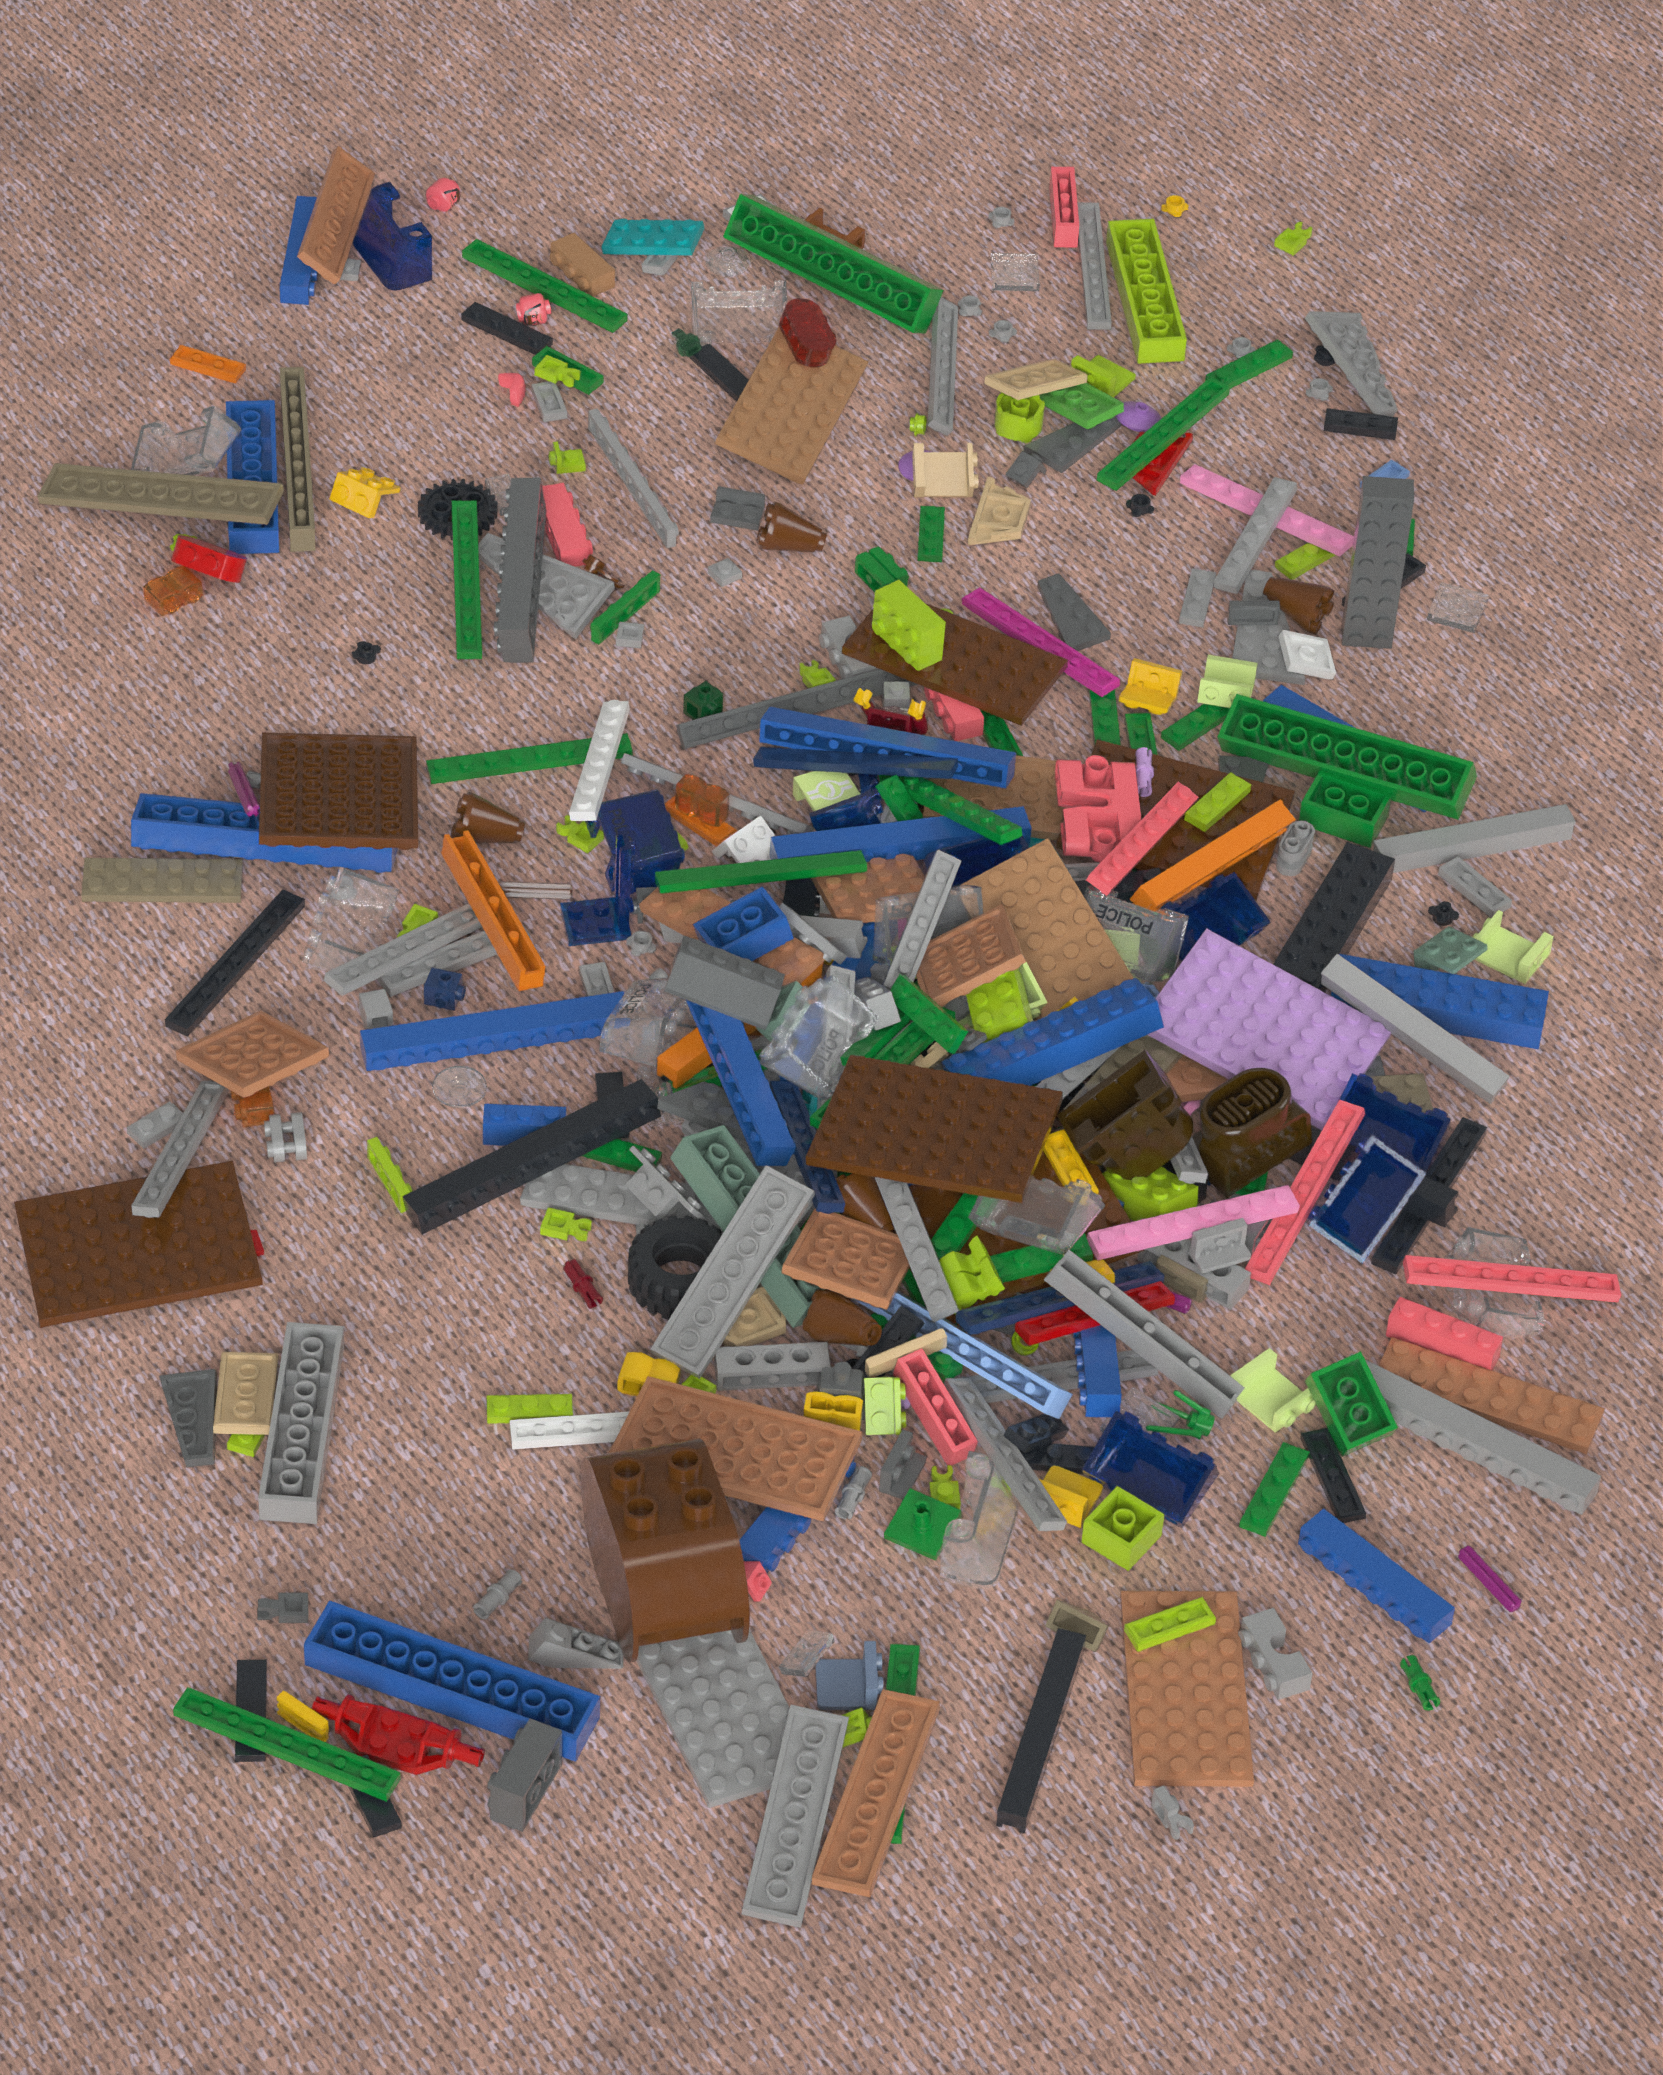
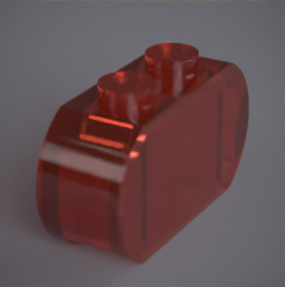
(807, 332)

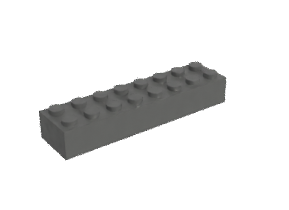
(1377, 562)
(520, 570)

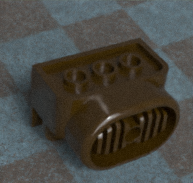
(1129, 1120)
(1249, 1128)

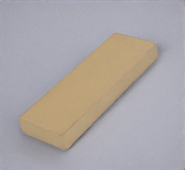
(887, 1360)

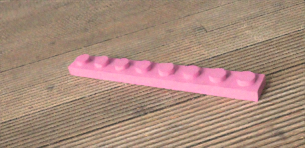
(1247, 500)
(1182, 1223)

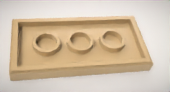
(1036, 379)
(245, 1393)

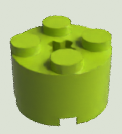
(1020, 418)

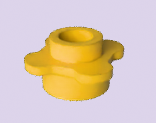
(1174, 205)

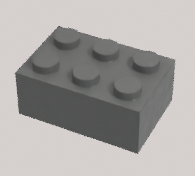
(525, 1774)

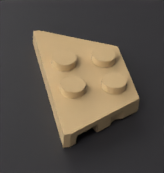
(999, 515)
(757, 1322)

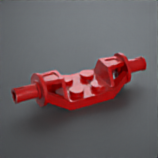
(397, 1737)

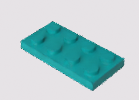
(653, 237)

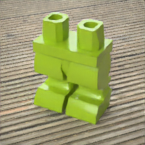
(971, 1275)

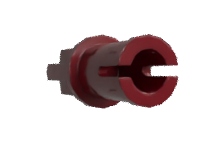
(582, 1283)

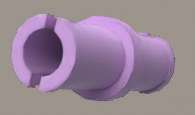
(1144, 771)

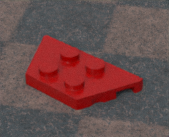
(1158, 470)

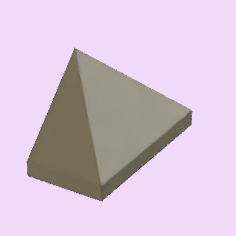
(1078, 1620)

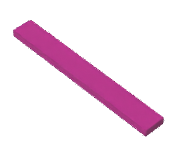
(1023, 629)

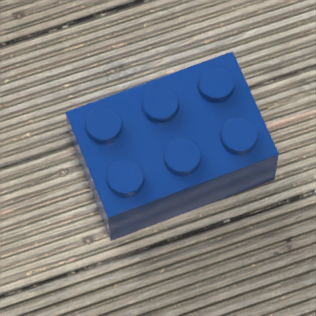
(746, 926)

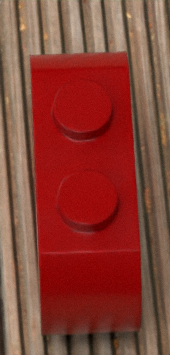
(209, 559)

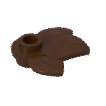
(596, 566)

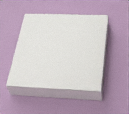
(1307, 654)

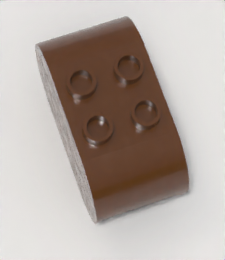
(664, 1545)

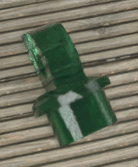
(686, 344)

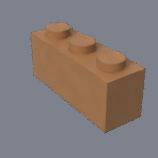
(582, 265)

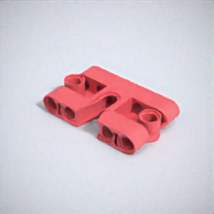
(1098, 803)

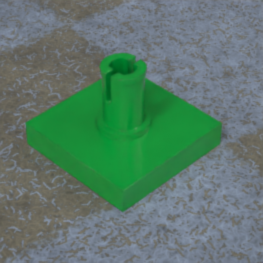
(921, 1524)

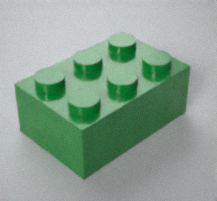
(1345, 808)
(1351, 1404)

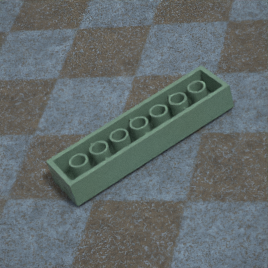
(722, 1180)

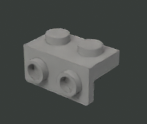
(1220, 1246)

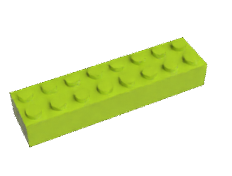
(1146, 291)

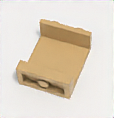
(944, 472)

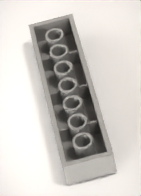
(301, 1423)

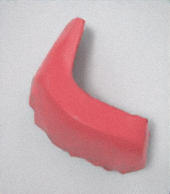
(516, 384)

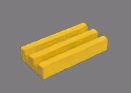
(302, 1716)

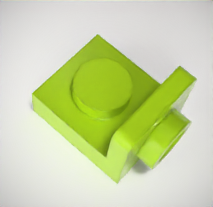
(566, 461)
(857, 1726)

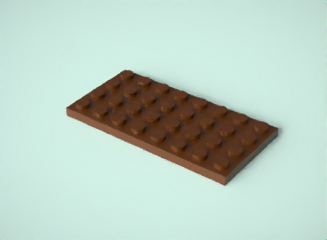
(975, 667)

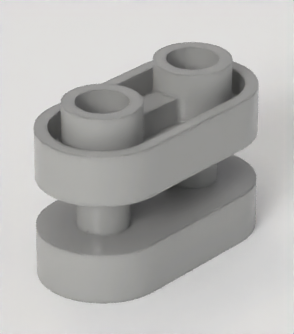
(1295, 848)
(277, 1147)

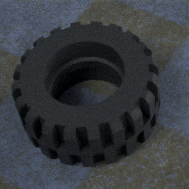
(663, 1243)

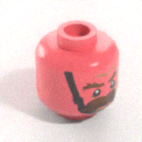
(443, 194)
(533, 309)

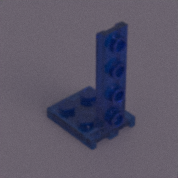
(852, 812)
(604, 918)

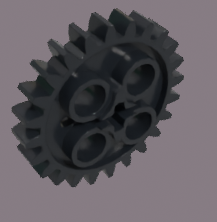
(436, 506)

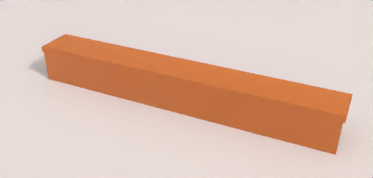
(1214, 857)
(494, 911)
(690, 1054)

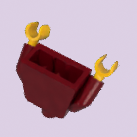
(893, 717)

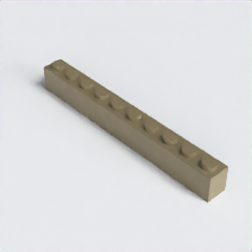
(297, 459)

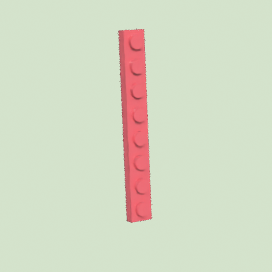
(1142, 838)
(1306, 1189)
(1511, 1278)

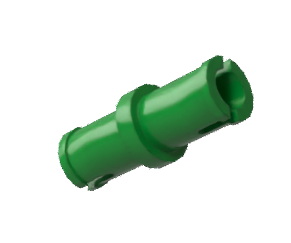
(1420, 1682)

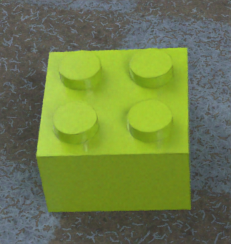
(1122, 1528)

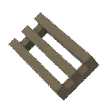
(1182, 1279)

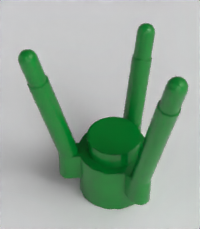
(1198, 1422)

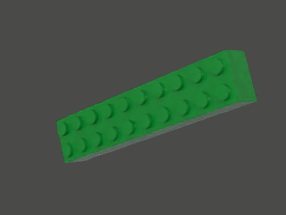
(833, 263)
(1314, 744)

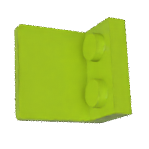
(1104, 374)

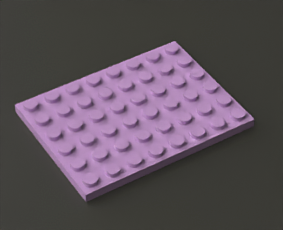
(1249, 1014)

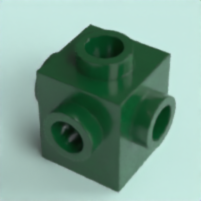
(703, 701)

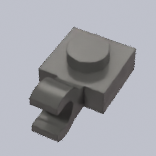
(288, 1608)

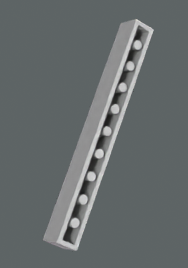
(1487, 1443)

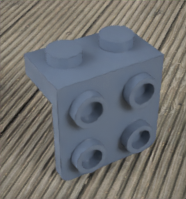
(850, 1682)

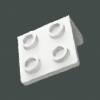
(748, 843)

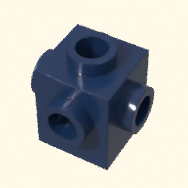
(443, 989)

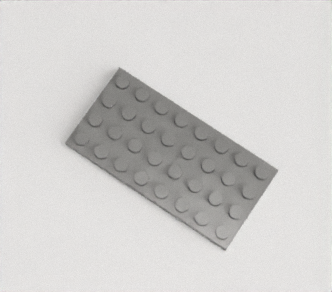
(719, 1710)

